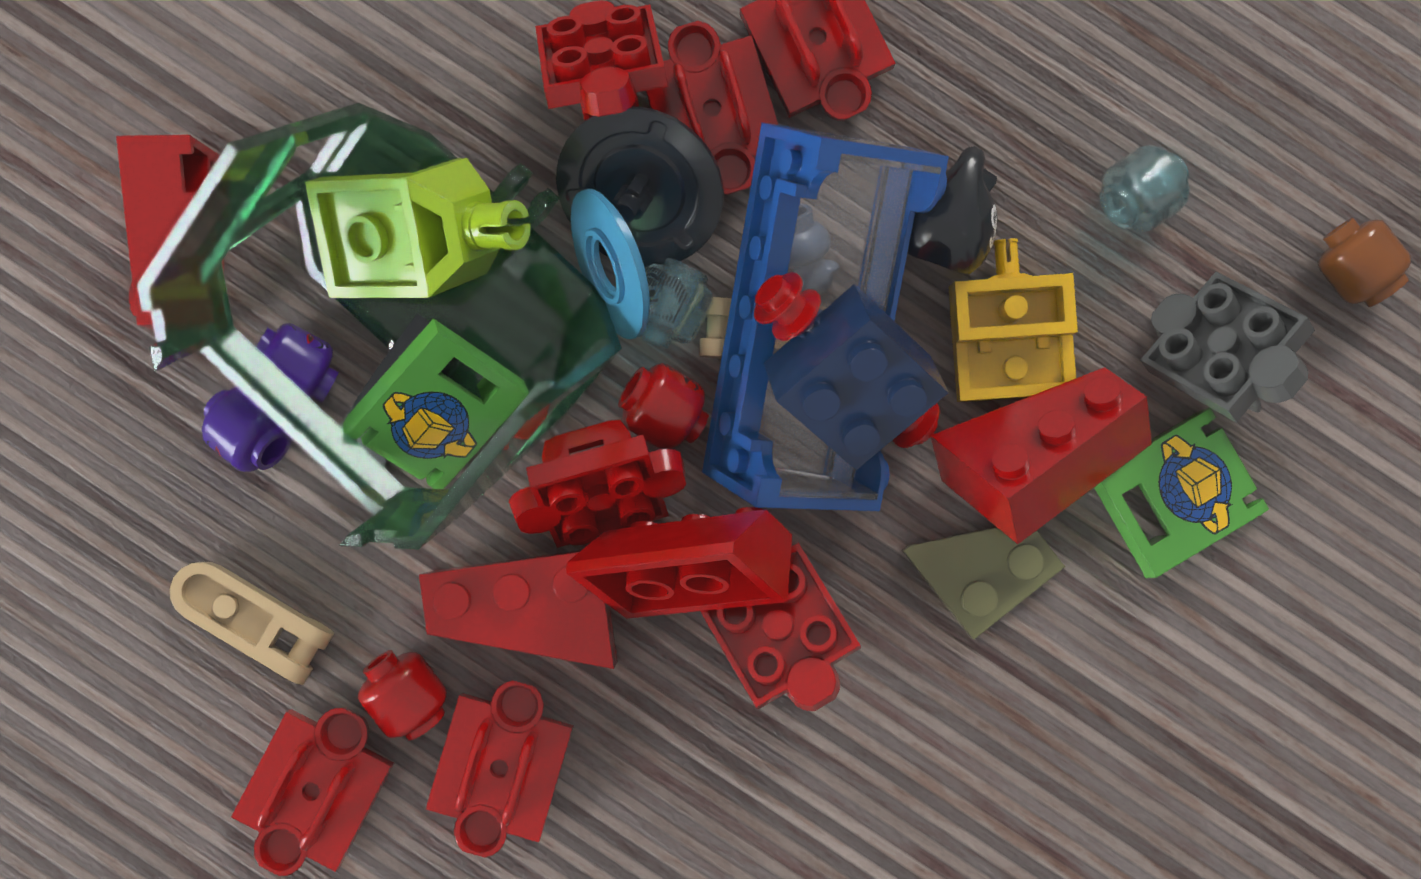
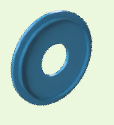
(597, 221)

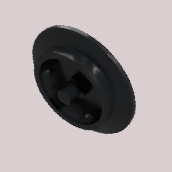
(652, 174)

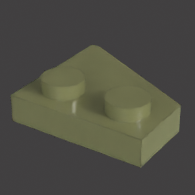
(983, 573)

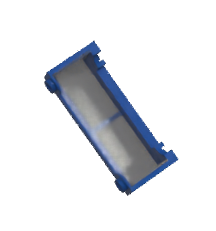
(838, 219)

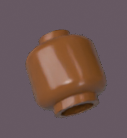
(1364, 261)

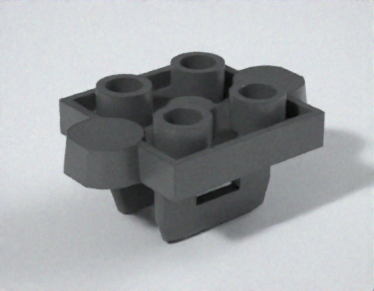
(1229, 347)

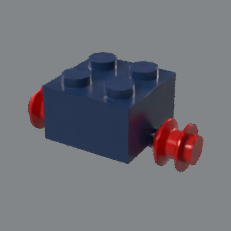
(848, 370)

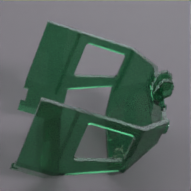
(524, 313)

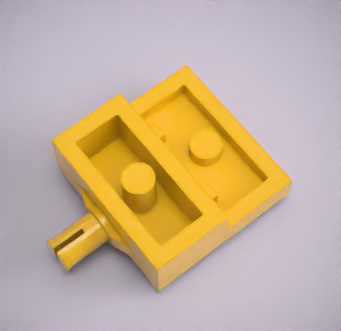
(1012, 331)

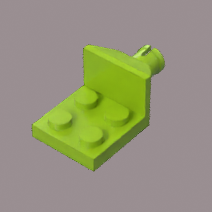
(410, 230)

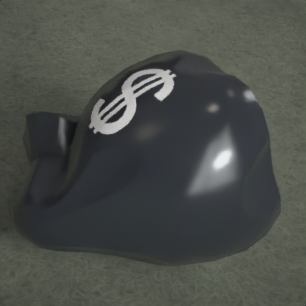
(963, 222)

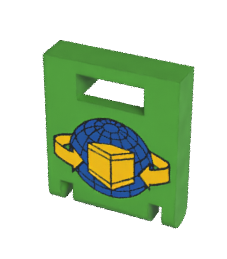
(427, 418)
(1192, 488)

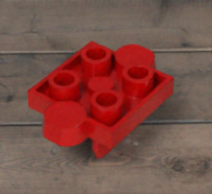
(819, 52)
(600, 57)
(718, 98)
(598, 487)
(787, 643)
(499, 768)
(316, 788)

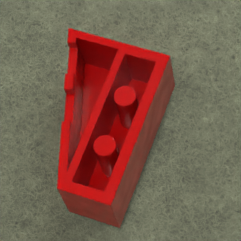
(157, 185)
(1043, 450)
(520, 608)

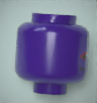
(301, 358)
(243, 432)

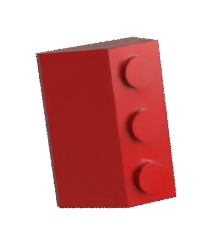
(688, 564)

